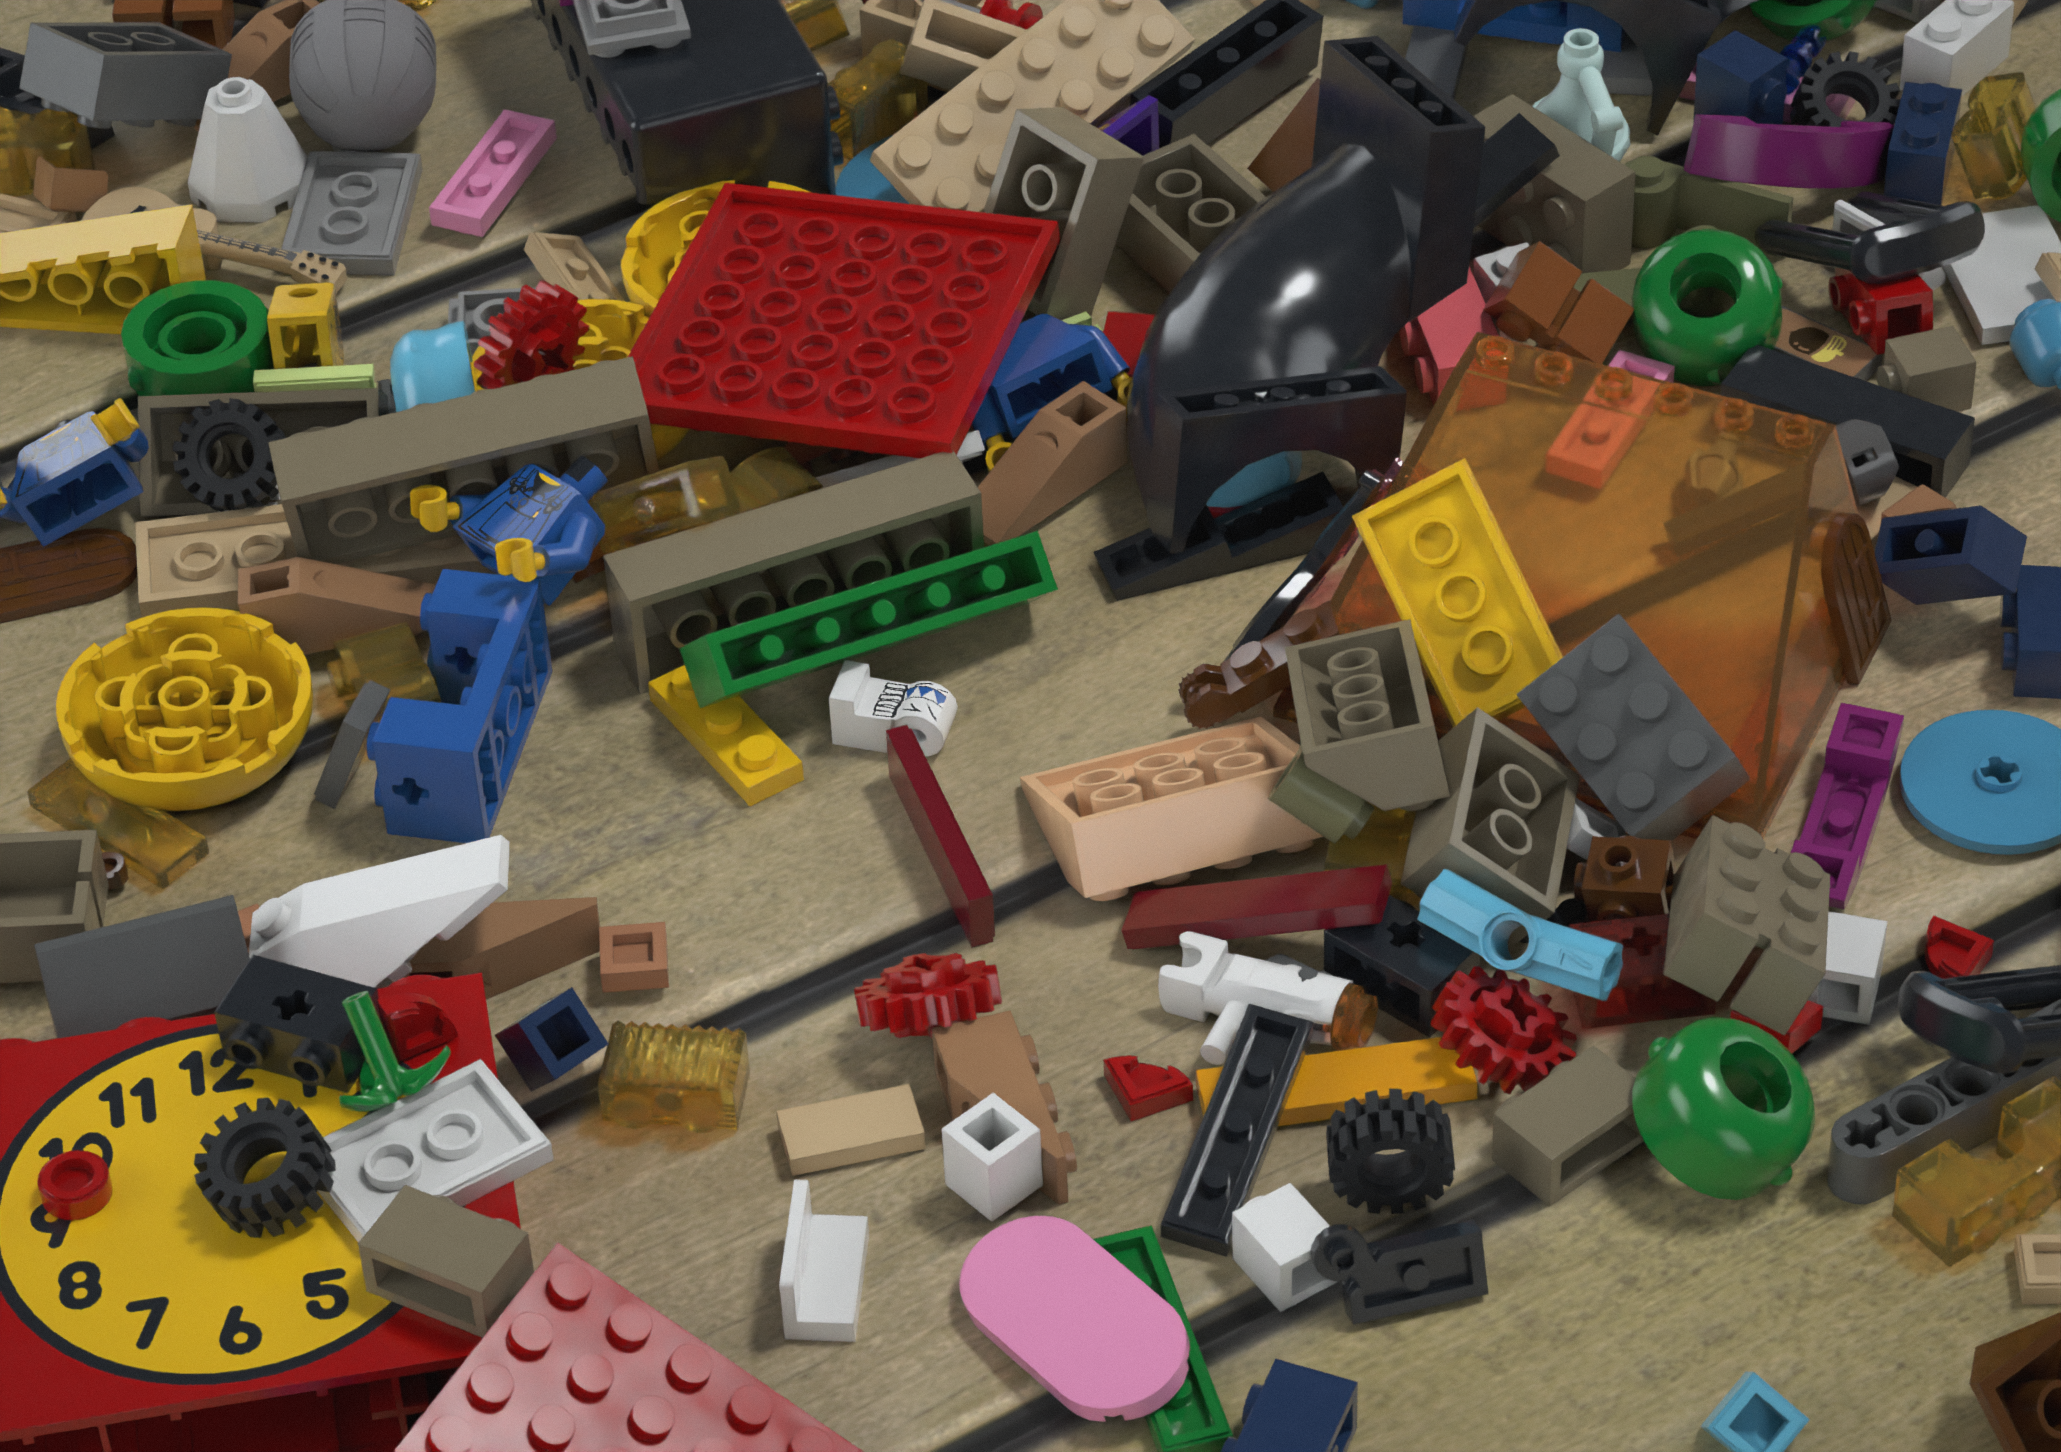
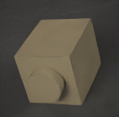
(1930, 368)

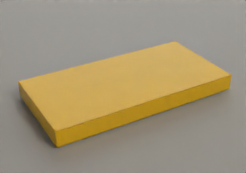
(1461, 592)

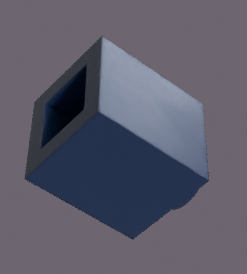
(551, 1039)

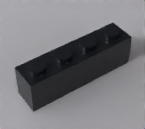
(1235, 71)
(1927, 439)

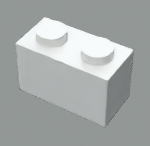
(1958, 43)

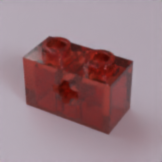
(1642, 988)

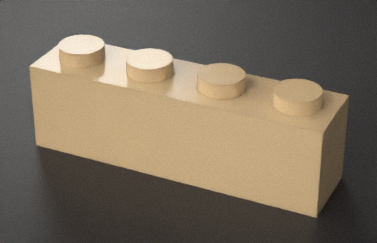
(955, 42)

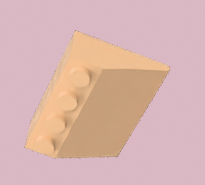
(1168, 808)

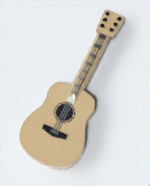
(303, 266)

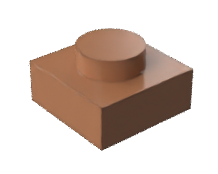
(633, 957)

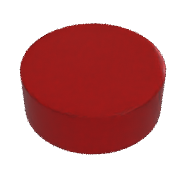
(75, 1185)

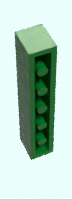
(867, 619)

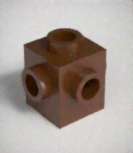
(1625, 878)

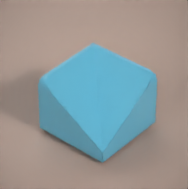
(1754, 1418)

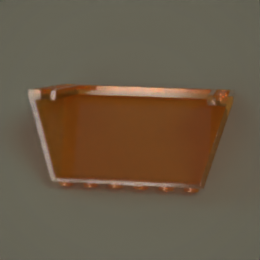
(1655, 508)

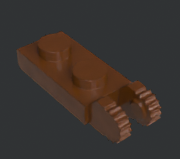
(1253, 670)

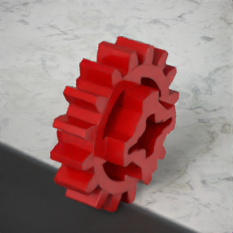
(532, 337)
(927, 994)
(1501, 1029)

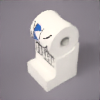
(869, 706)

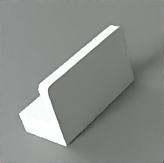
(821, 1271)

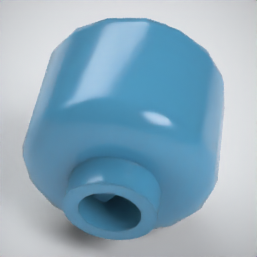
(2038, 342)

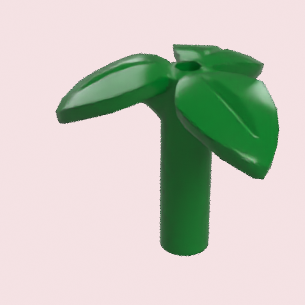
(381, 1076)

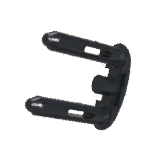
(1911, 242)
(1974, 1018)

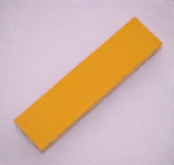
(1338, 1076)

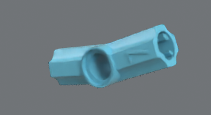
(1553, 953)

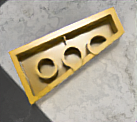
(95, 269)

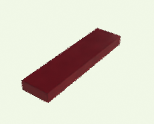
(941, 836)
(1259, 906)

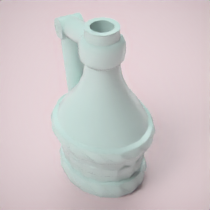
(1582, 98)

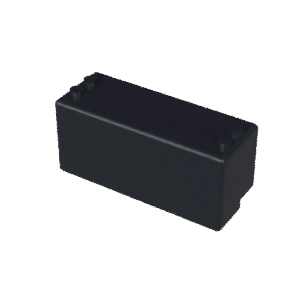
(716, 107)

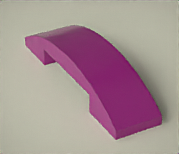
(1788, 154)
(1850, 795)

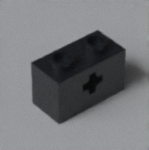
(1398, 962)
(292, 1024)

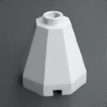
(244, 155)

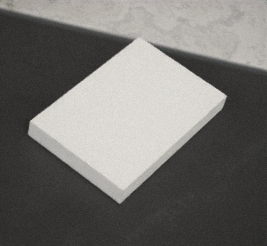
(2001, 274)
(446, 1140)

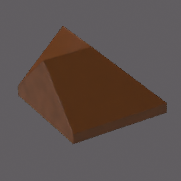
(2021, 1386)

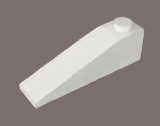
(380, 916)

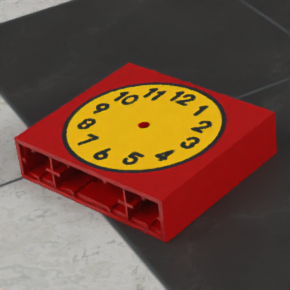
(159, 1315)

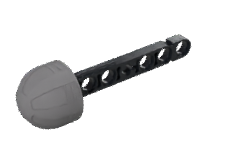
(362, 72)

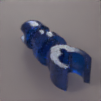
(1800, 53)

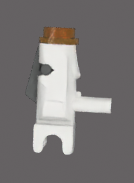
(1228, 982)

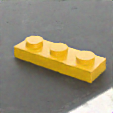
(729, 738)

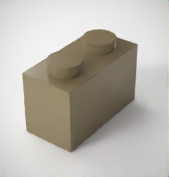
(1567, 1126)
(445, 1260)

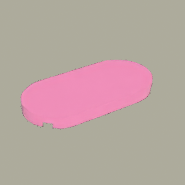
(1075, 1318)

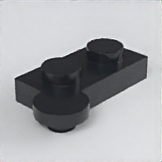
(1403, 1270)

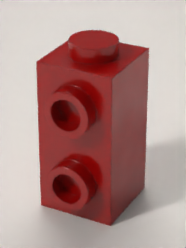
(1882, 309)

